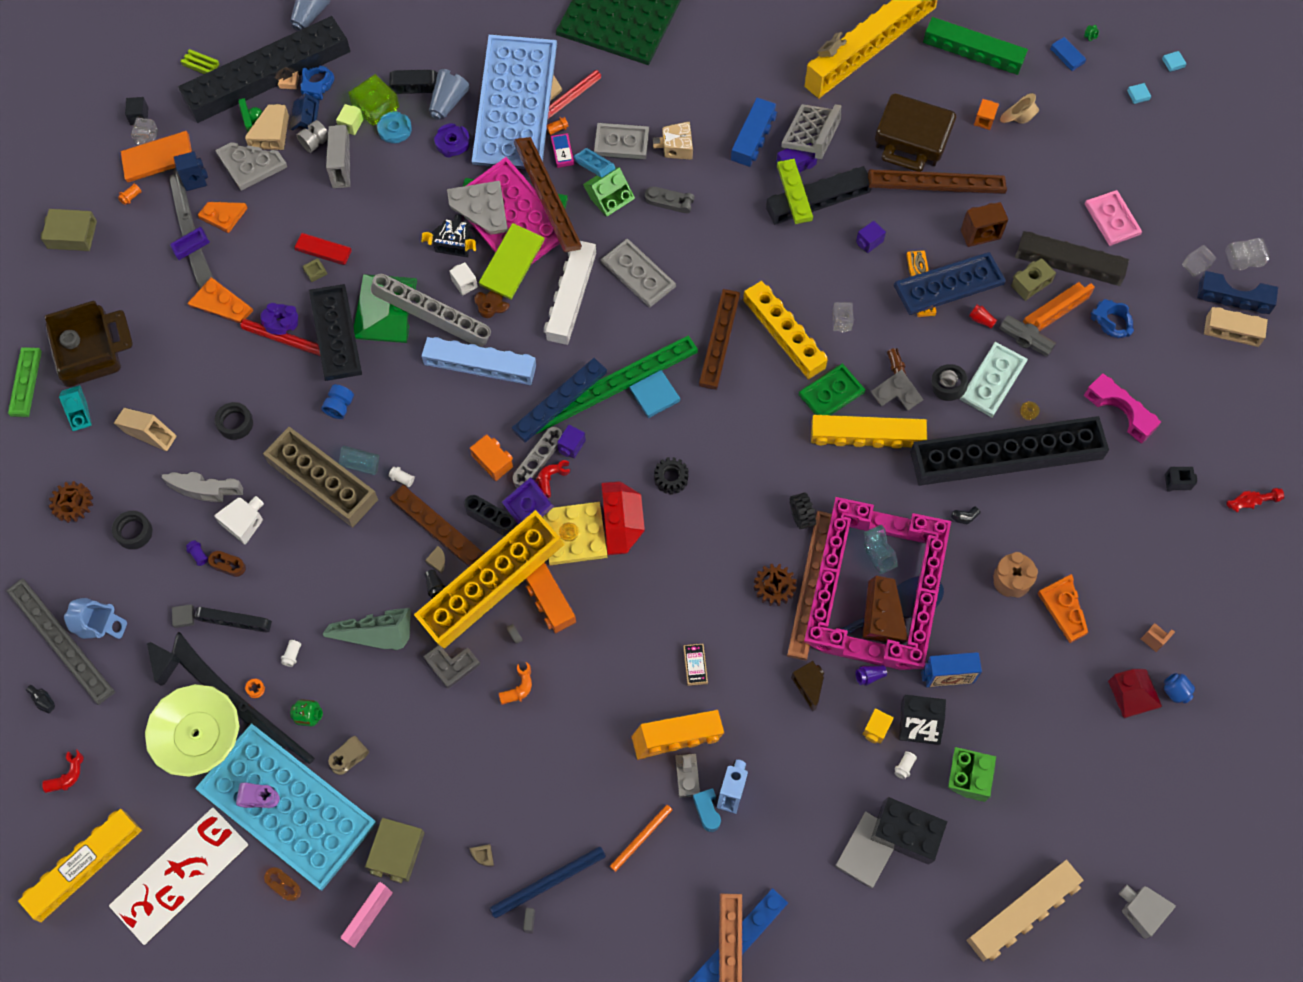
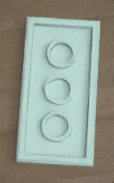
(993, 379)

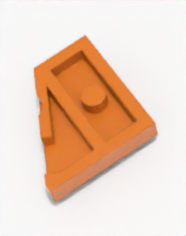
(222, 214)

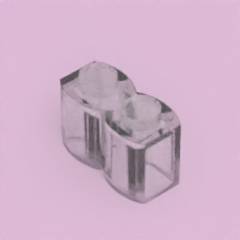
(1247, 253)

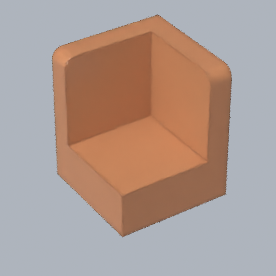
(1156, 637)

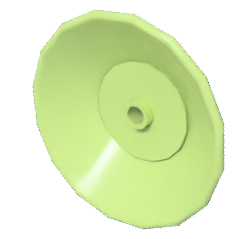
(178, 717)

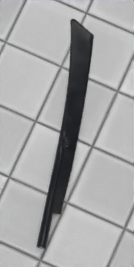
(206, 676)

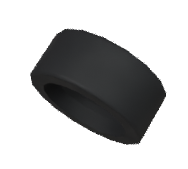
(949, 394)
(227, 409)
(125, 518)

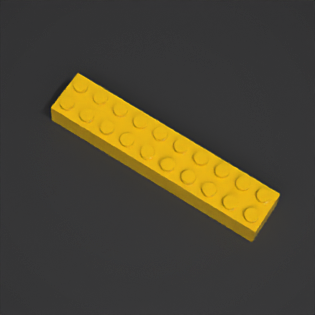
(865, 42)

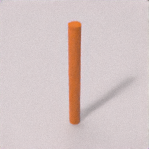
(641, 838)

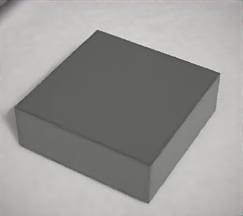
(183, 616)
(529, 920)

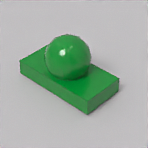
(249, 115)

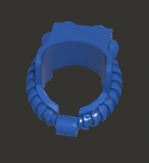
(316, 89)
(1108, 307)

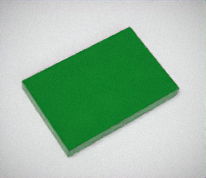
(832, 391)

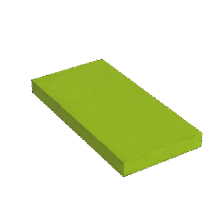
(511, 261)

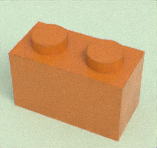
(491, 457)

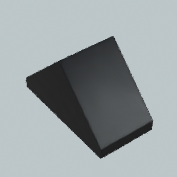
(162, 663)

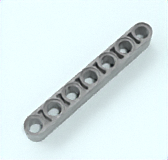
(421, 310)

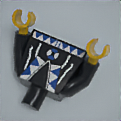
(452, 237)

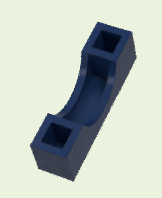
(1216, 289)

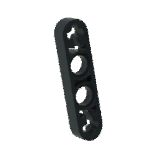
(233, 619)

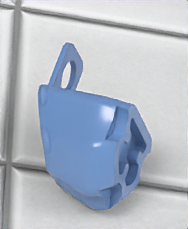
(92, 619)

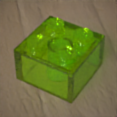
(374, 99)

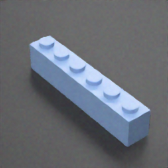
(479, 360)

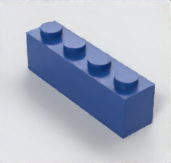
(753, 132)

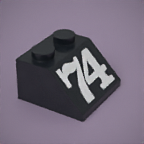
(922, 719)

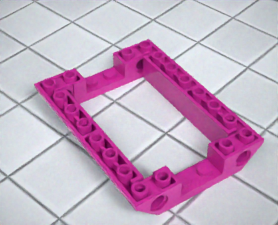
(920, 529)

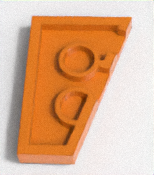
(220, 301)
(1063, 605)

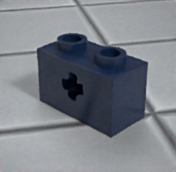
(191, 170)

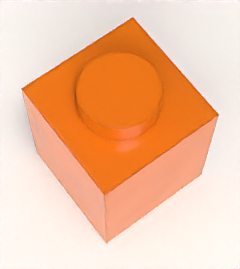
(986, 114)

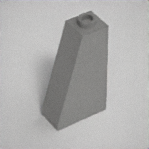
(338, 156)

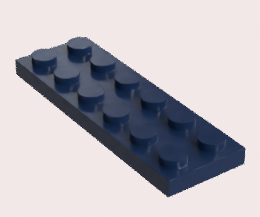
(949, 283)

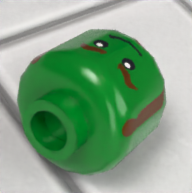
(306, 712)

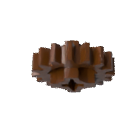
(71, 502)
(783, 582)

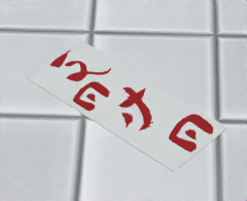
(178, 876)

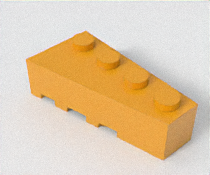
(677, 733)

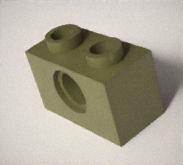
(1026, 286)

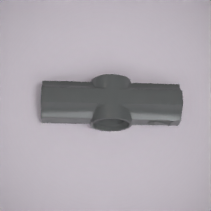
(1027, 335)

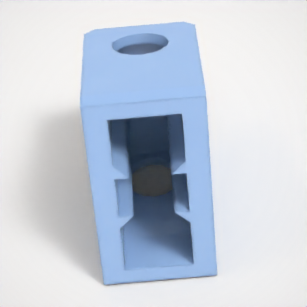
(732, 787)

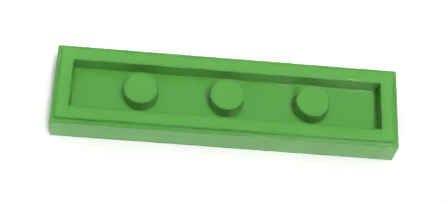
(24, 382)

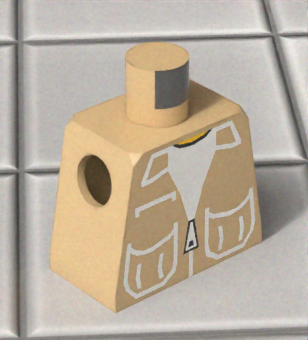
(675, 141)

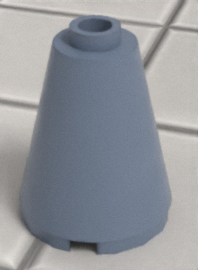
(306, 11)
(446, 93)

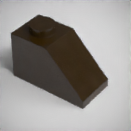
(809, 683)

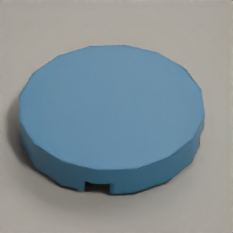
(394, 127)

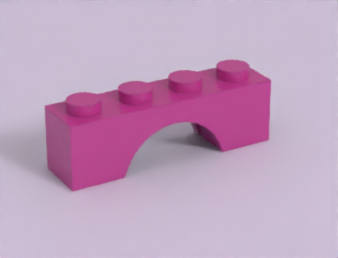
(1106, 392)

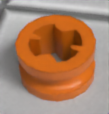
(249, 686)

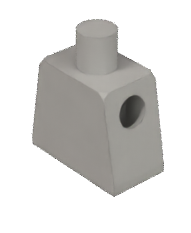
(1145, 909)

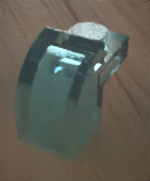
(879, 550)

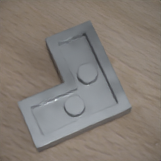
(898, 386)
(449, 669)

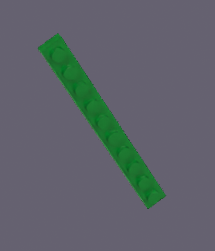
(627, 377)

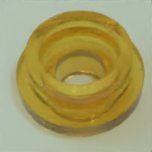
(1028, 414)
(568, 526)

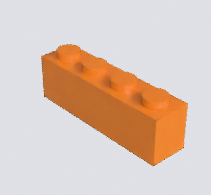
(550, 599)

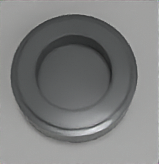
(69, 339)
(514, 634)

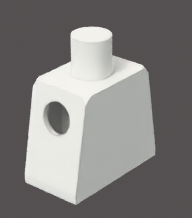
(241, 518)

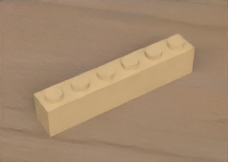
(1024, 911)

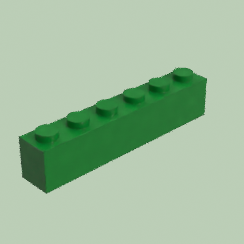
(975, 45)

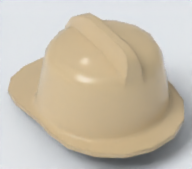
(1022, 111)

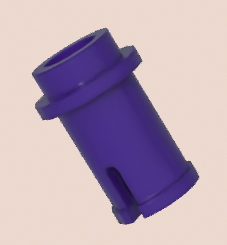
(197, 553)

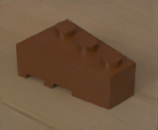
(884, 612)

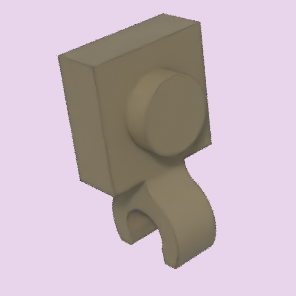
(830, 47)

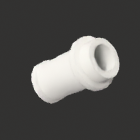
(401, 476)
(291, 653)
(905, 765)

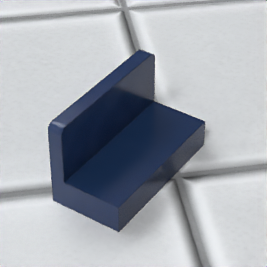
(304, 111)

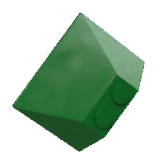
(379, 319)

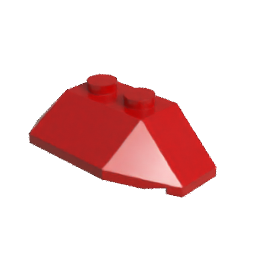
(622, 517)

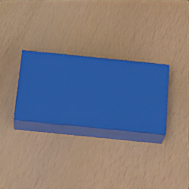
(1068, 54)

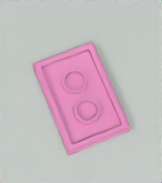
(1113, 217)
(366, 914)

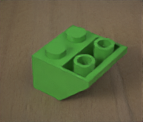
(609, 192)
(972, 774)

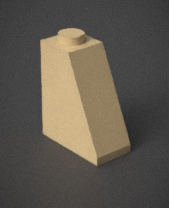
(269, 129)
(145, 428)

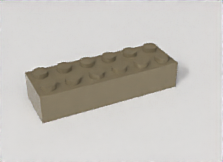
(320, 476)

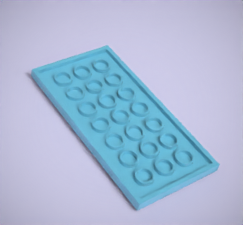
(312, 823)

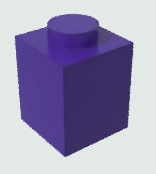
(870, 236)
(571, 441)

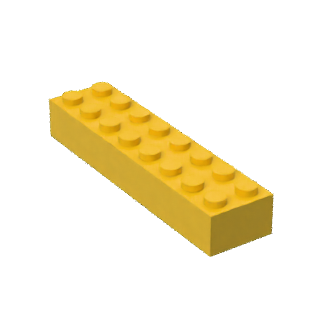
(489, 579)

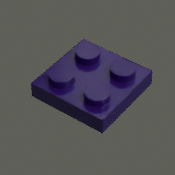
(526, 500)

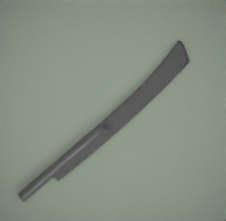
(197, 260)

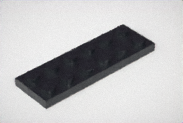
(335, 332)

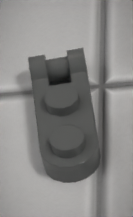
(669, 199)

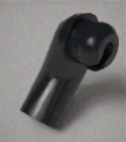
(965, 517)

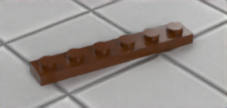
(719, 339)
(436, 526)

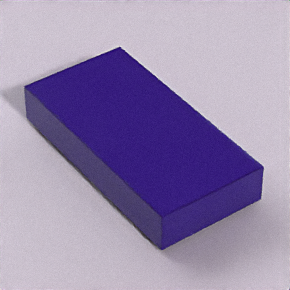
(189, 243)

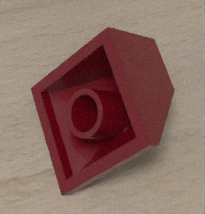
(1134, 692)

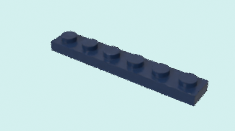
(559, 400)

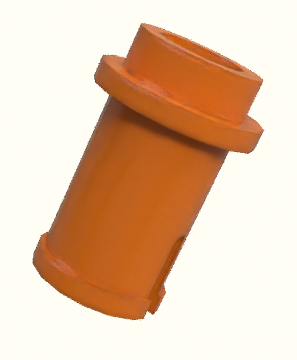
(557, 126)
(126, 196)

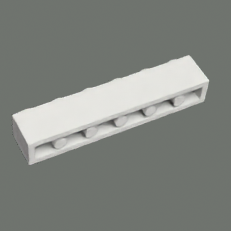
(570, 293)

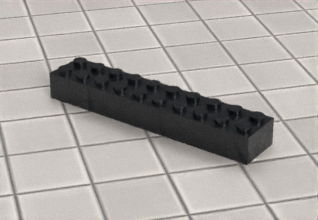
(264, 68)
(1009, 450)

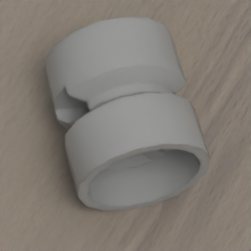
(313, 136)

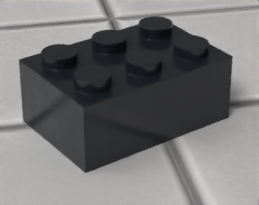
(909, 830)

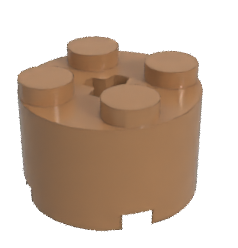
(1024, 572)

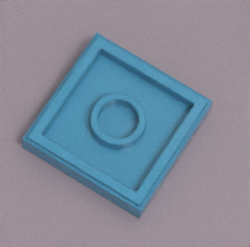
(654, 394)

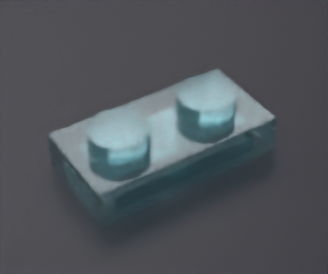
(359, 460)

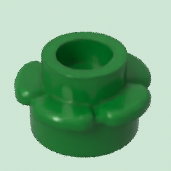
(1091, 32)

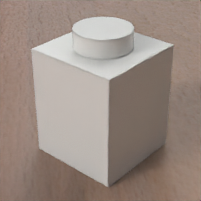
(463, 278)

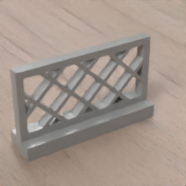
(825, 131)

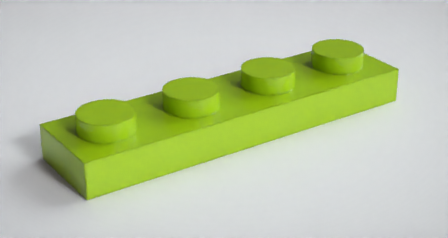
(794, 191)

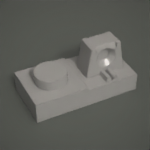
(687, 775)

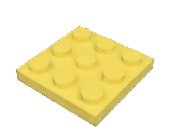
(591, 538)

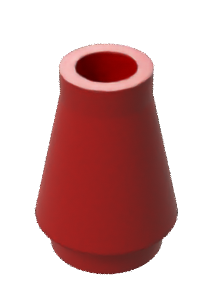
(982, 316)

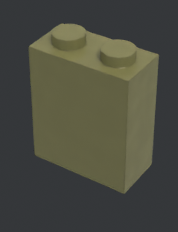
(68, 229)
(394, 850)

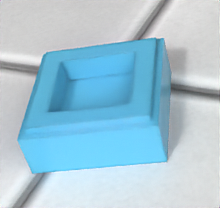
(1174, 61)
(1139, 93)

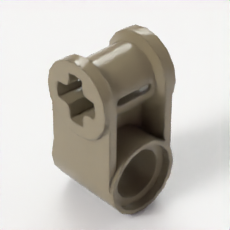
(349, 754)

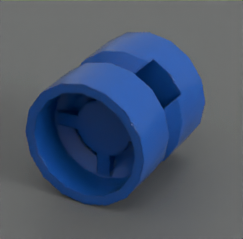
(338, 400)

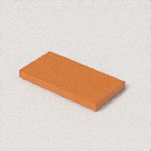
(154, 156)

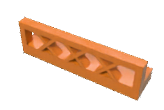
(1059, 306)

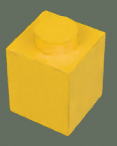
(877, 726)

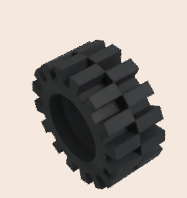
(671, 486)
(802, 510)

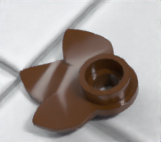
(490, 304)

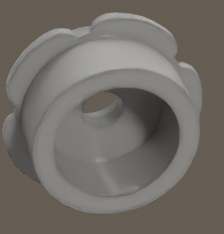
(948, 378)

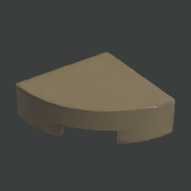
(437, 559)
(483, 855)

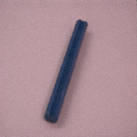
(547, 882)

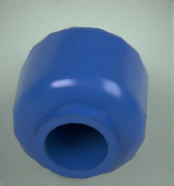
(1179, 688)

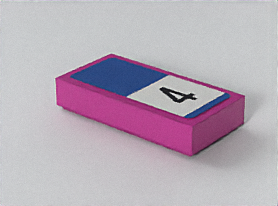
(562, 150)

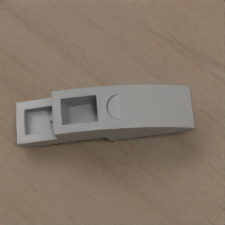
(195, 486)

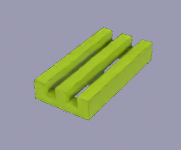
(201, 60)

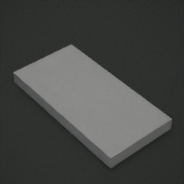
(638, 273)

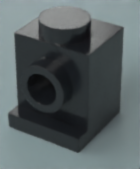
(1185, 474)

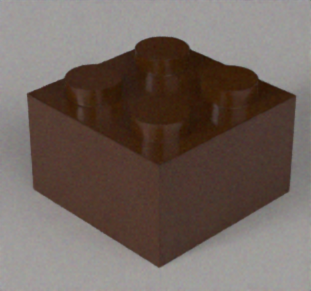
(984, 224)

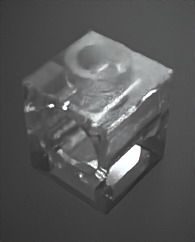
(144, 131)
(842, 310)

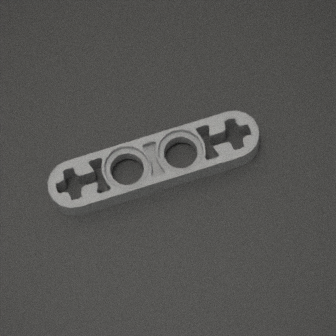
(535, 456)

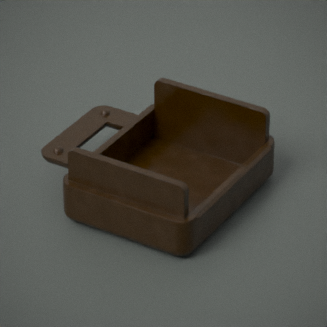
(914, 129)
(96, 352)

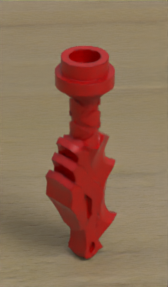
(1250, 499)

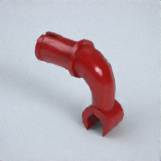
(544, 475)
(68, 780)

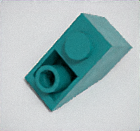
(75, 407)

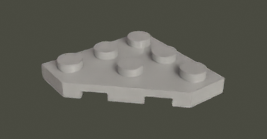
(250, 163)
(481, 205)

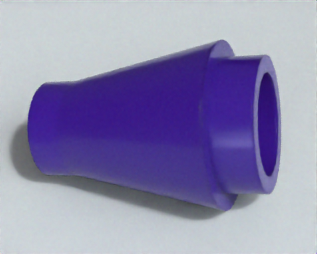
(868, 674)

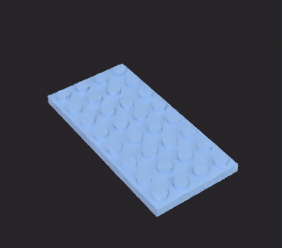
(513, 97)

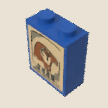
(951, 669)

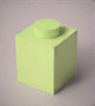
(351, 117)

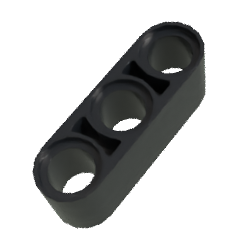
(412, 81)
(484, 508)

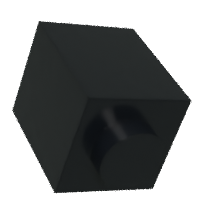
(136, 108)

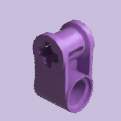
(254, 795)

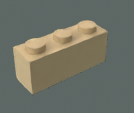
(1235, 326)

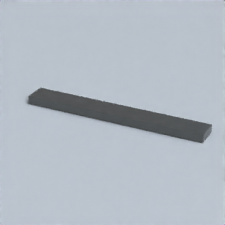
(61, 641)

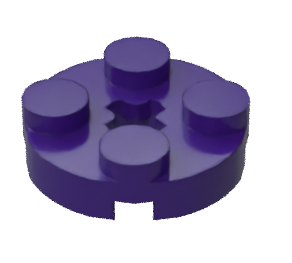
(454, 148)
(273, 312)

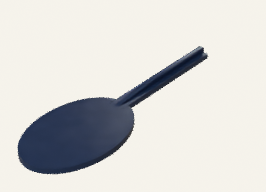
(907, 594)

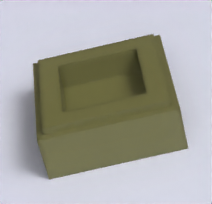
(314, 270)

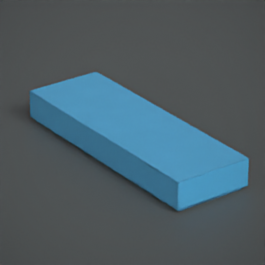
(594, 162)

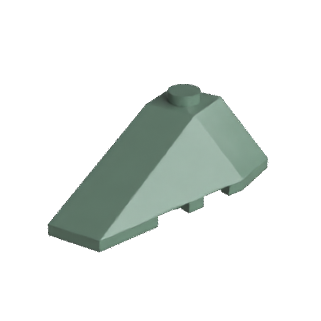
(382, 632)

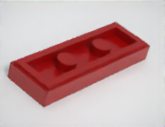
(323, 249)

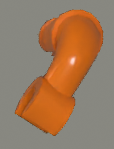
(521, 691)

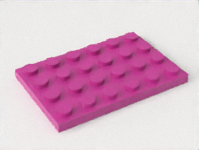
(520, 205)

